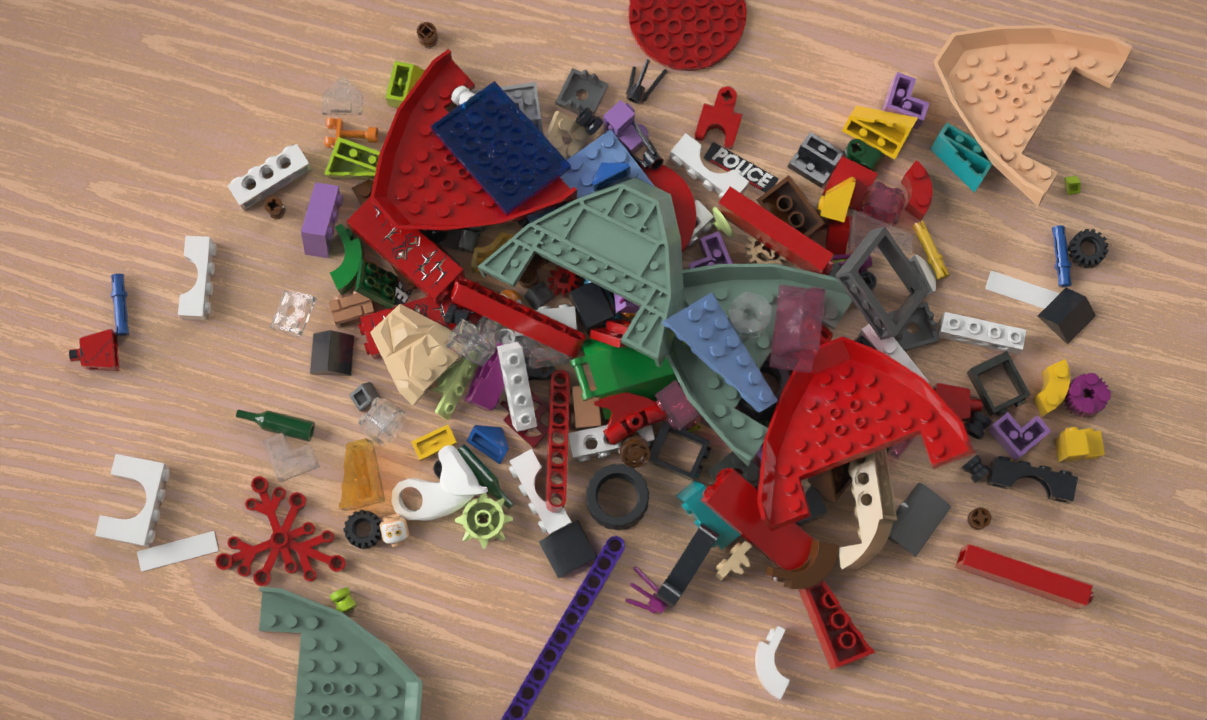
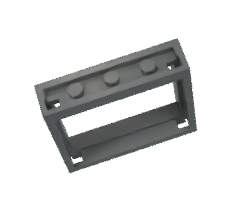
(863, 296)

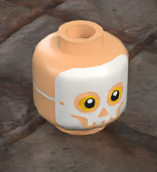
(394, 530)

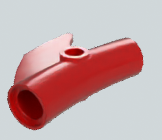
(624, 409)

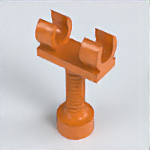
(333, 123)

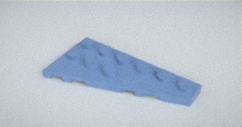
(719, 346)

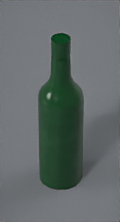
(280, 423)
(484, 475)

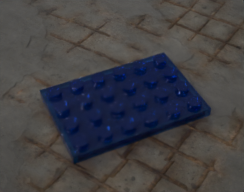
(500, 147)

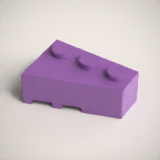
(321, 219)

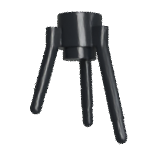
(636, 93)
(651, 156)

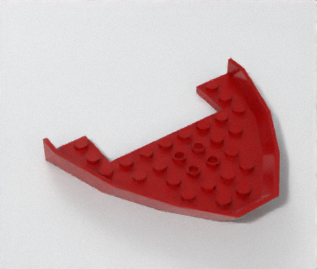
(423, 183)
(842, 412)

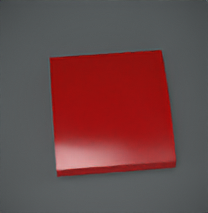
(863, 176)
(612, 333)

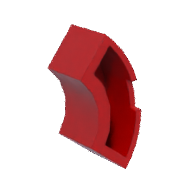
(919, 190)

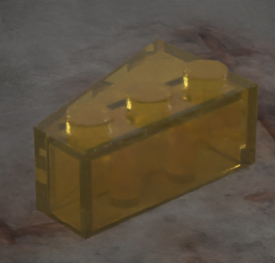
(362, 476)

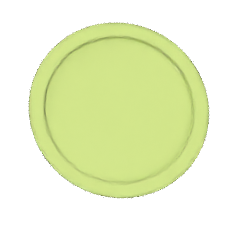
(721, 223)

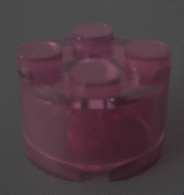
(883, 202)

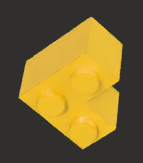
(1079, 445)

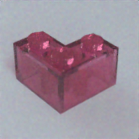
(680, 411)

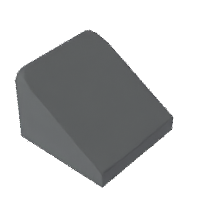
(539, 295)
(364, 396)

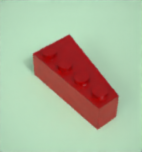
(833, 627)

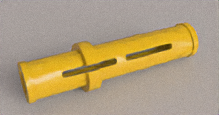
(930, 250)

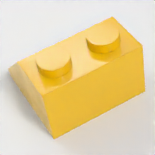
(837, 200)

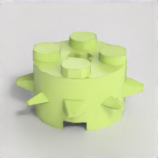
(484, 532)

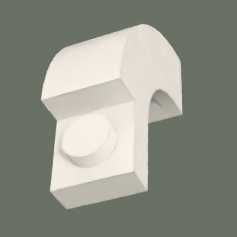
(765, 667)

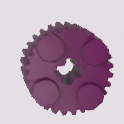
(1096, 391)

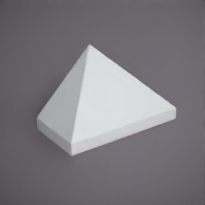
(925, 272)

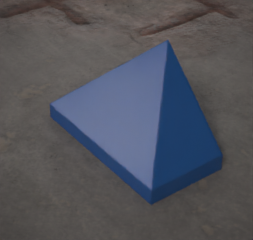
(610, 173)
(489, 441)

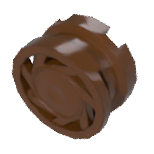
(634, 450)

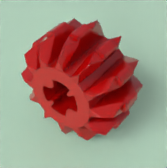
(557, 284)

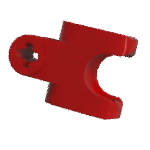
(720, 117)

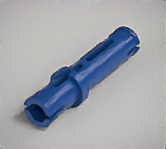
(1061, 253)
(119, 299)

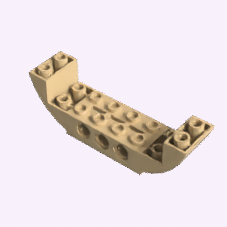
(873, 509)

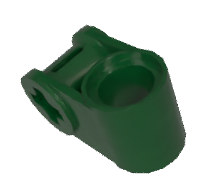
(865, 155)

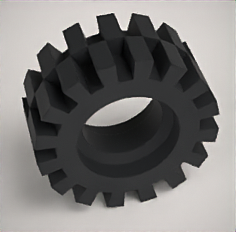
(1079, 256)
(354, 520)

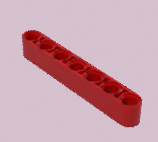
(517, 317)
(557, 450)

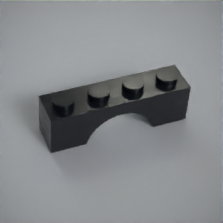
(1058, 485)

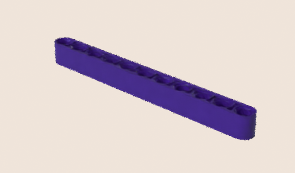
(563, 626)

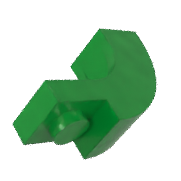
(346, 274)

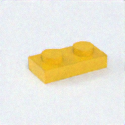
(433, 442)

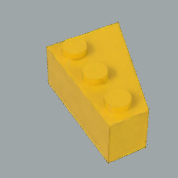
(879, 129)

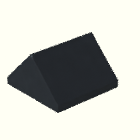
(591, 306)
(1067, 314)
(332, 353)
(815, 504)

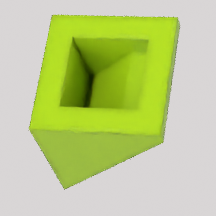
(1073, 185)

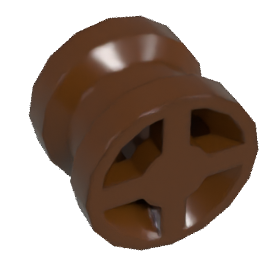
(983, 517)

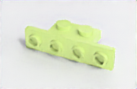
(452, 386)

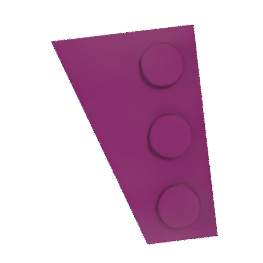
(487, 384)

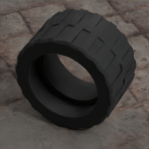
(782, 376)
(624, 472)

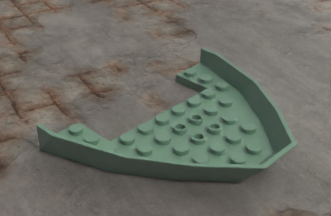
(617, 239)
(707, 389)
(340, 664)

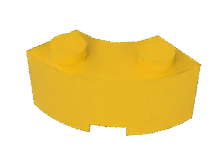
(1055, 387)

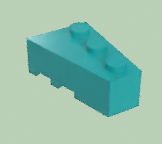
(962, 155)
(691, 503)

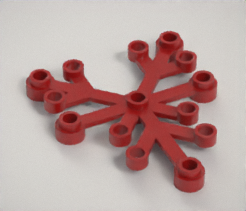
(303, 549)

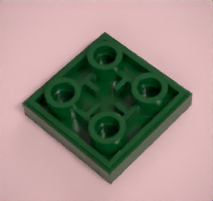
(376, 283)

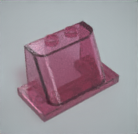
(797, 328)

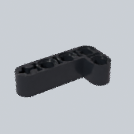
(687, 565)

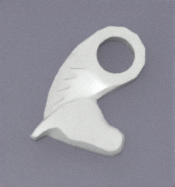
(440, 498)

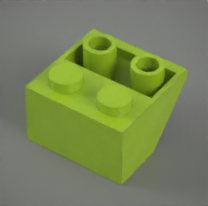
(401, 82)

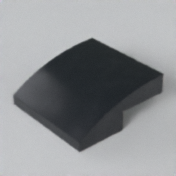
(815, 159)
(568, 549)

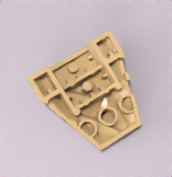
(413, 351)

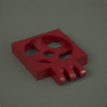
(532, 441)

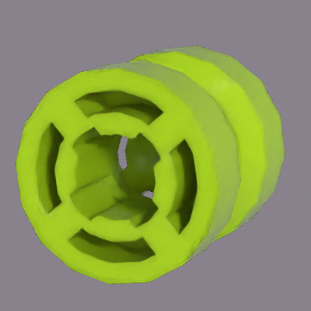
(343, 600)

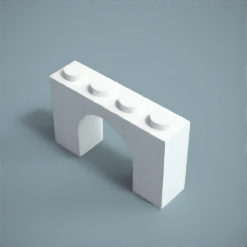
(139, 528)

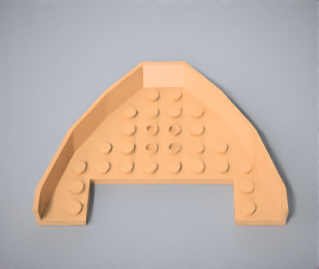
(1008, 81)

